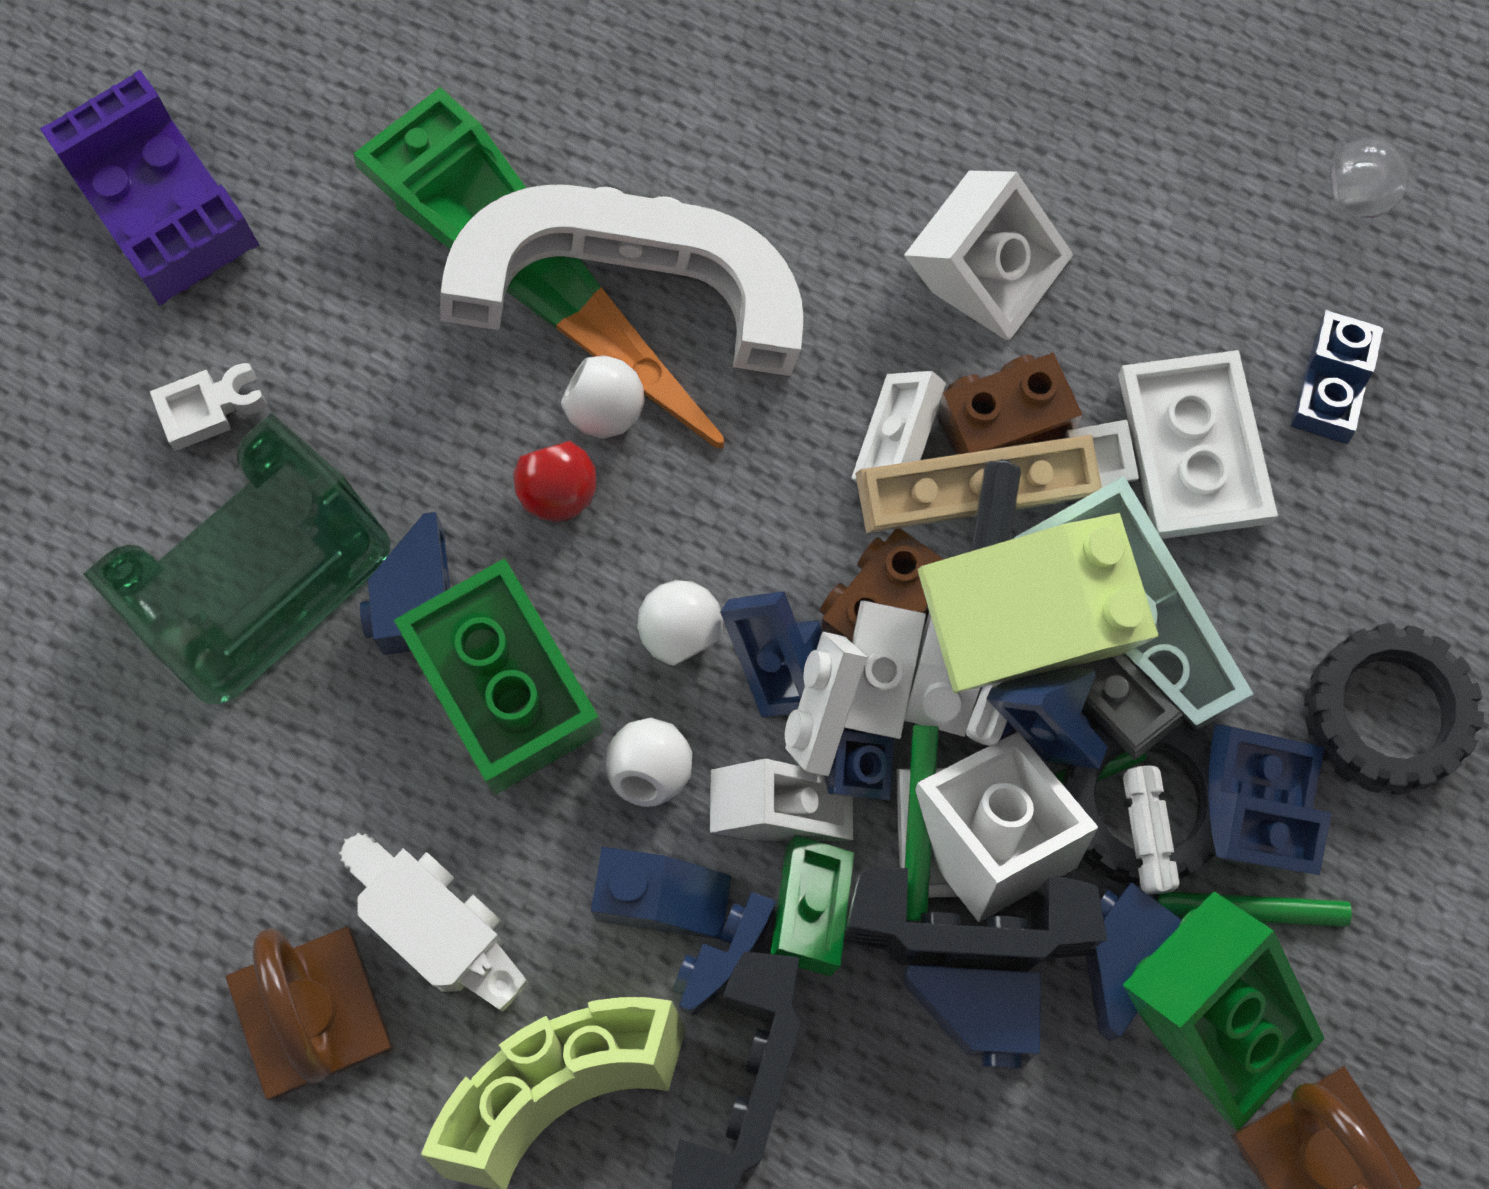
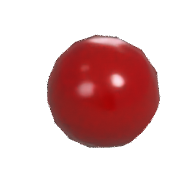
(555, 481)

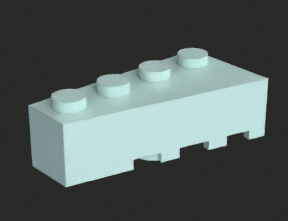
(1188, 655)

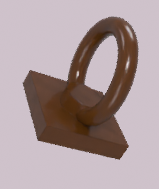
(307, 1010)
(1324, 1141)

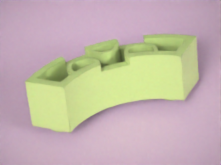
(544, 1075)

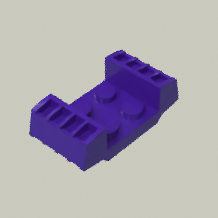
(149, 187)

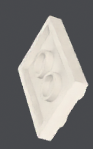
(1197, 444)

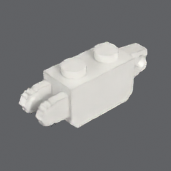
(429, 925)

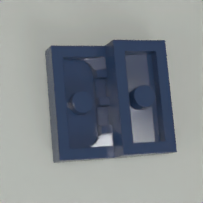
(1265, 800)

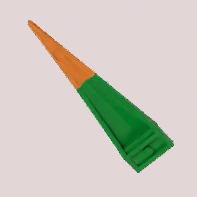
(448, 169)

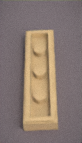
(951, 485)

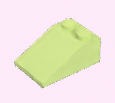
(1038, 603)

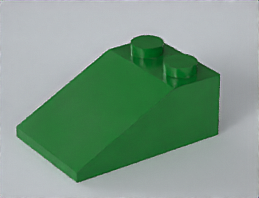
(499, 676)
(1226, 1007)

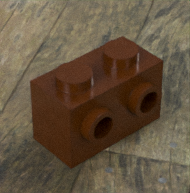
(1011, 407)
(885, 578)

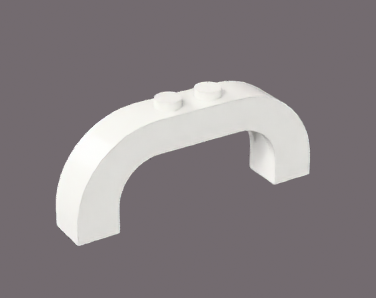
(632, 233)

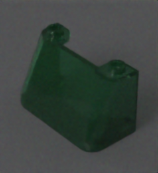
(252, 571)

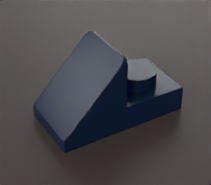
(771, 649)
(1049, 715)

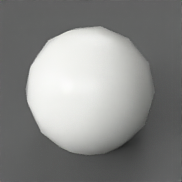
(603, 397)
(679, 621)
(648, 758)

